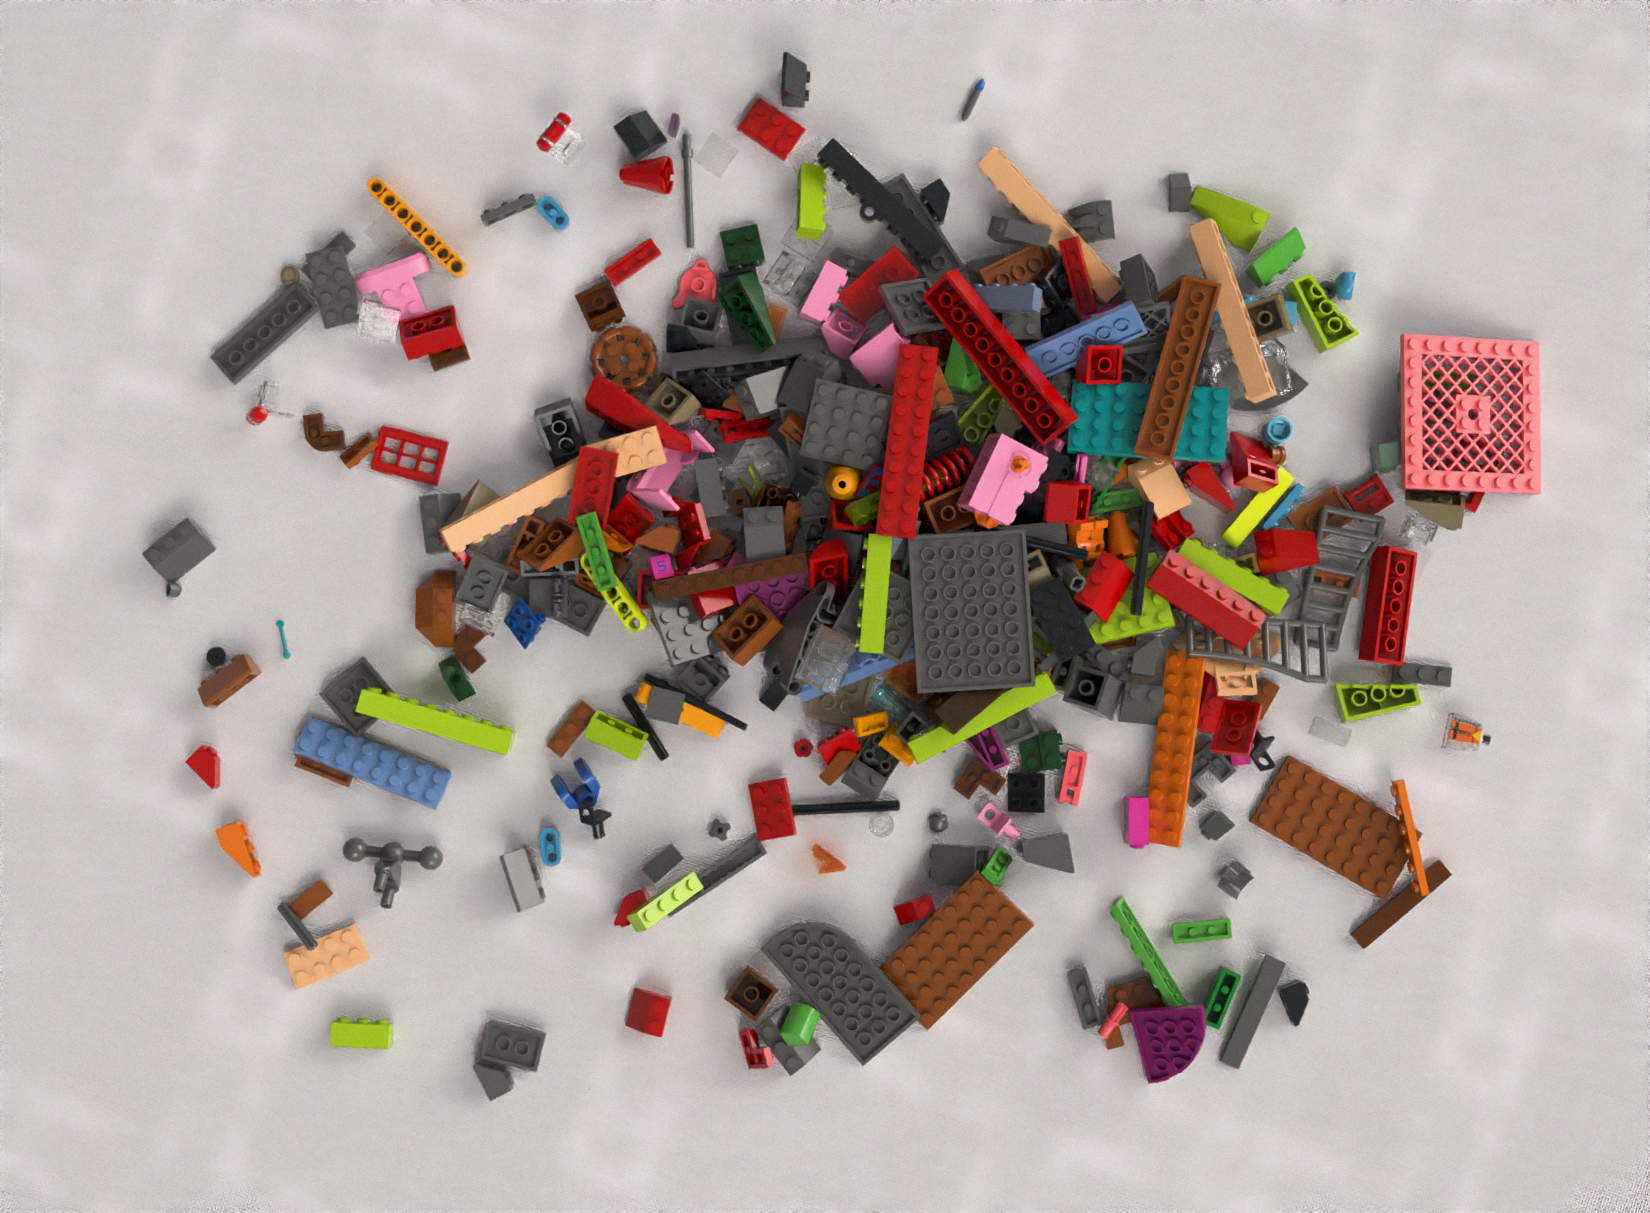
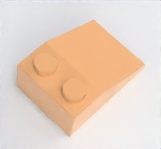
(1159, 484)

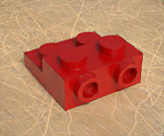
(1171, 530)

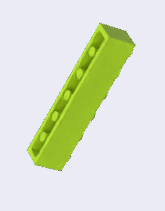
(1241, 580)
(875, 594)

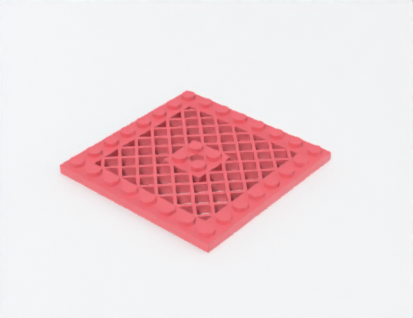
(1525, 359)

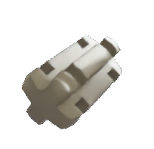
(1179, 620)

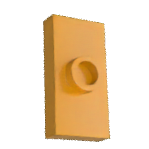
(870, 723)

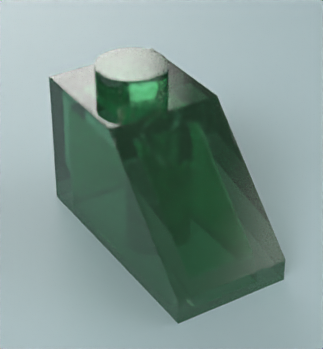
(456, 678)

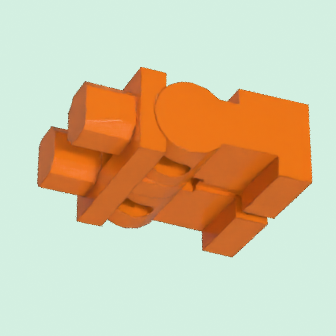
(1087, 537)

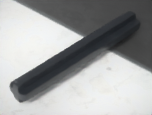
(644, 725)

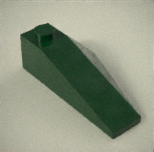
(747, 304)

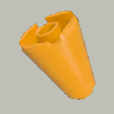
(842, 473)

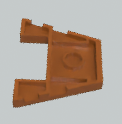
(1134, 995)

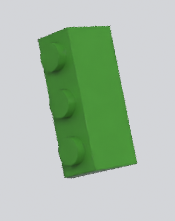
(1276, 258)

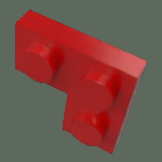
(755, 1056)

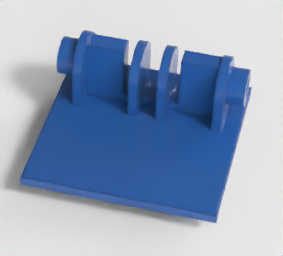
(523, 622)

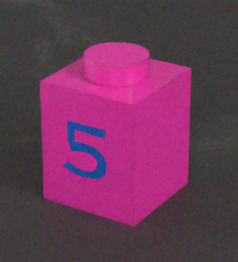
(660, 566)

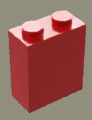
(712, 601)

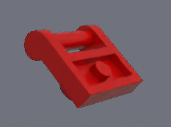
(1372, 503)

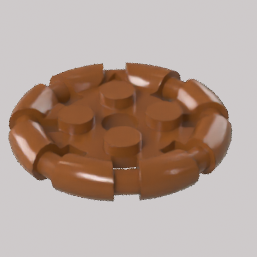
(628, 348)

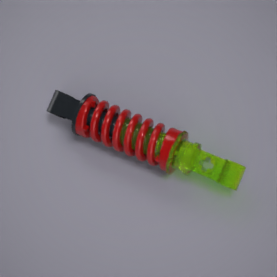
(934, 479)

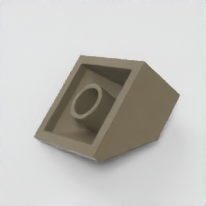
(672, 403)

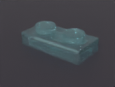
(889, 701)

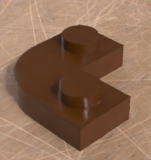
(318, 438)
(465, 648)

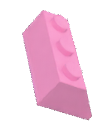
(824, 293)

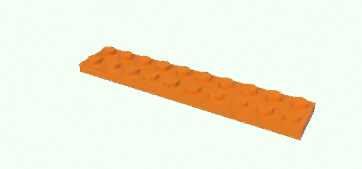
(1174, 747)

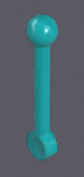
(280, 624)

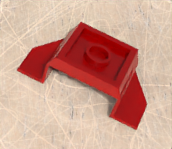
(693, 528)

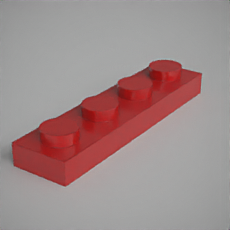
(1078, 275)

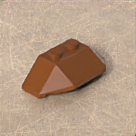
(436, 608)

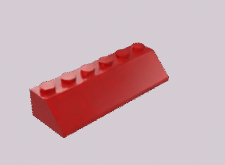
(1206, 599)
(1387, 605)

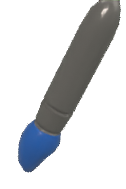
(973, 99)

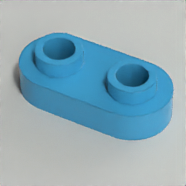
(553, 213)
(550, 847)

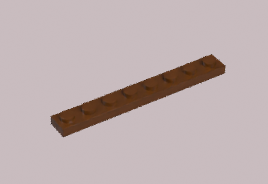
(731, 576)

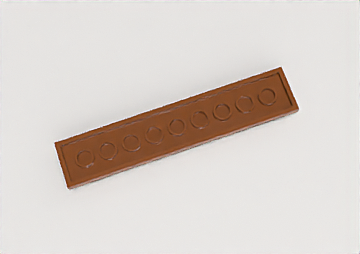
(1177, 369)

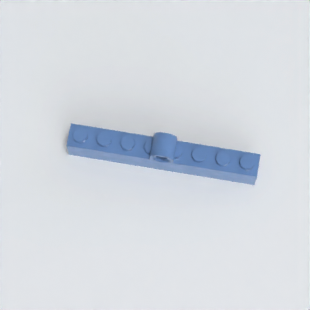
(861, 667)

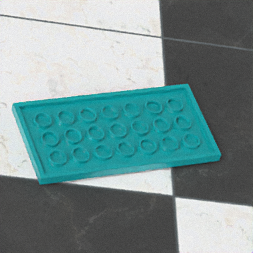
(1114, 413)

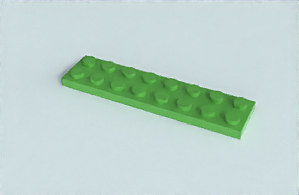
(1150, 959)

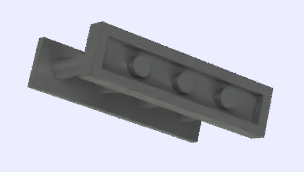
(1047, 662)

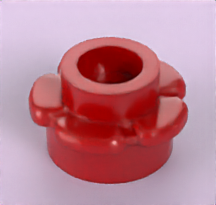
(808, 747)

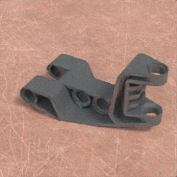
(791, 642)

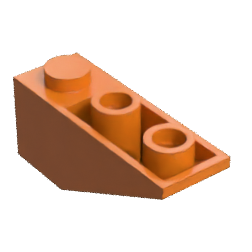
(236, 844)

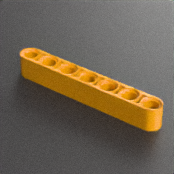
(412, 220)

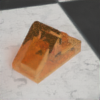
(831, 865)

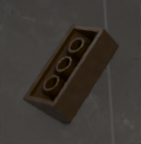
(958, 708)

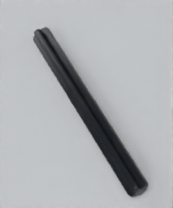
(1047, 546)
(1142, 558)
(851, 807)

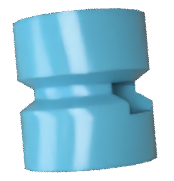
(1277, 431)

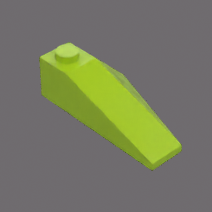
(1234, 218)

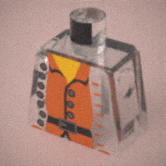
(1463, 734)

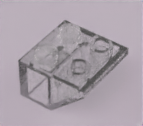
(790, 278)

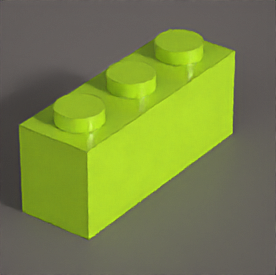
(616, 735)
(361, 1033)

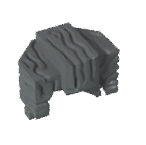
(1234, 879)

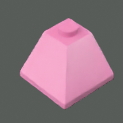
(843, 333)

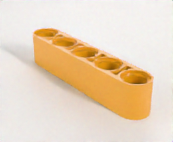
(691, 715)

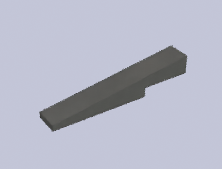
(726, 869)
(1252, 1011)

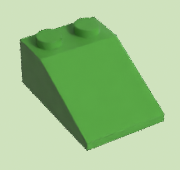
(961, 372)

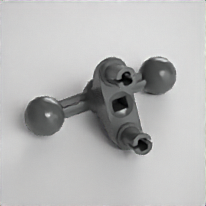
(388, 867)

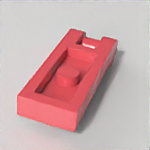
(1072, 777)

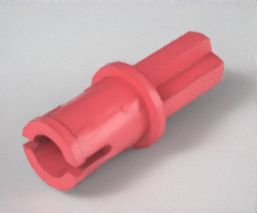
(1112, 1020)

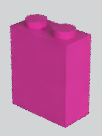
(1136, 821)

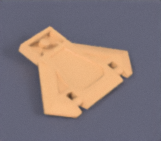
(1232, 677)

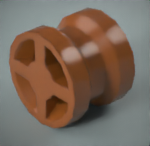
(1277, 453)

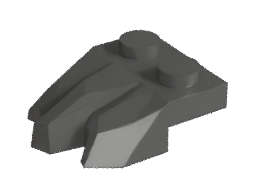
(1093, 221)

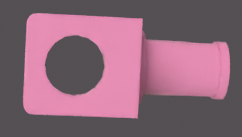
(999, 823)

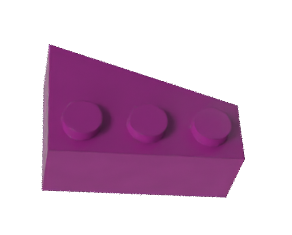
(989, 748)

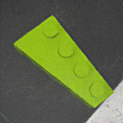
(1367, 701)

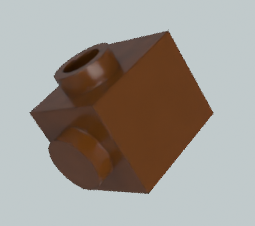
(739, 500)

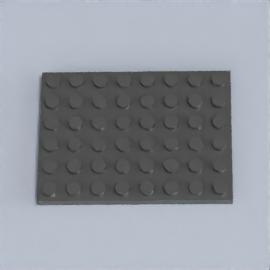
(971, 611)

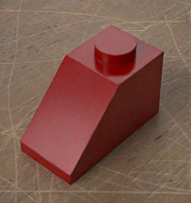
(206, 765)
(915, 909)

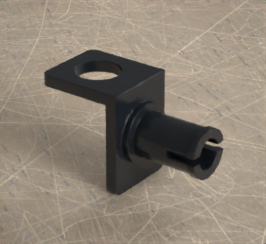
(1260, 746)
(594, 819)

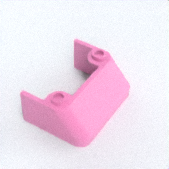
(654, 482)

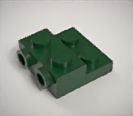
(742, 247)
(1042, 752)

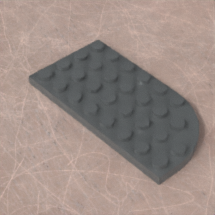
(842, 986)

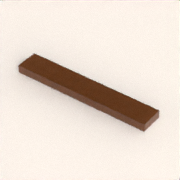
(1398, 906)

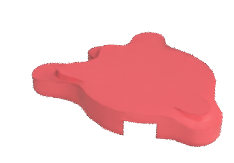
(697, 283)

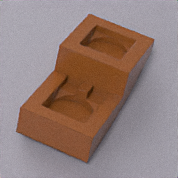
(311, 899)

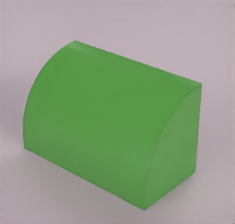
(799, 1024)

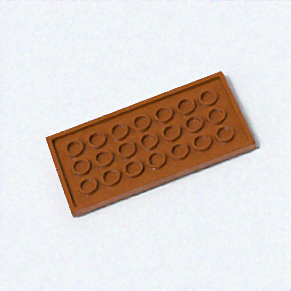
(1333, 827)
(956, 947)

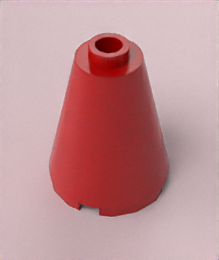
(649, 174)

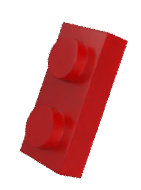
(712, 414)

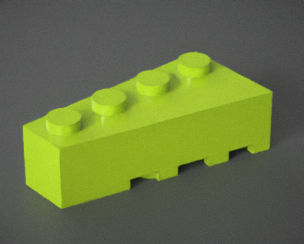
(1321, 317)
(980, 415)

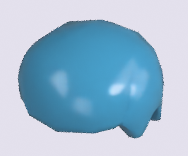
(1344, 285)

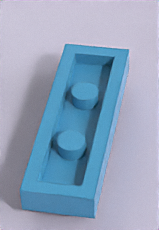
(1283, 507)

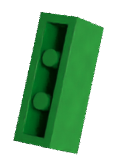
(1220, 996)

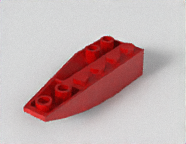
(628, 415)

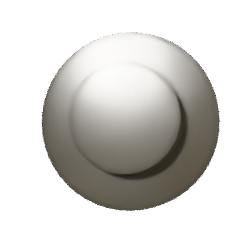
(289, 275)

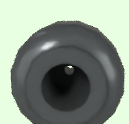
(938, 822)

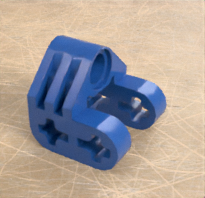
(589, 788)

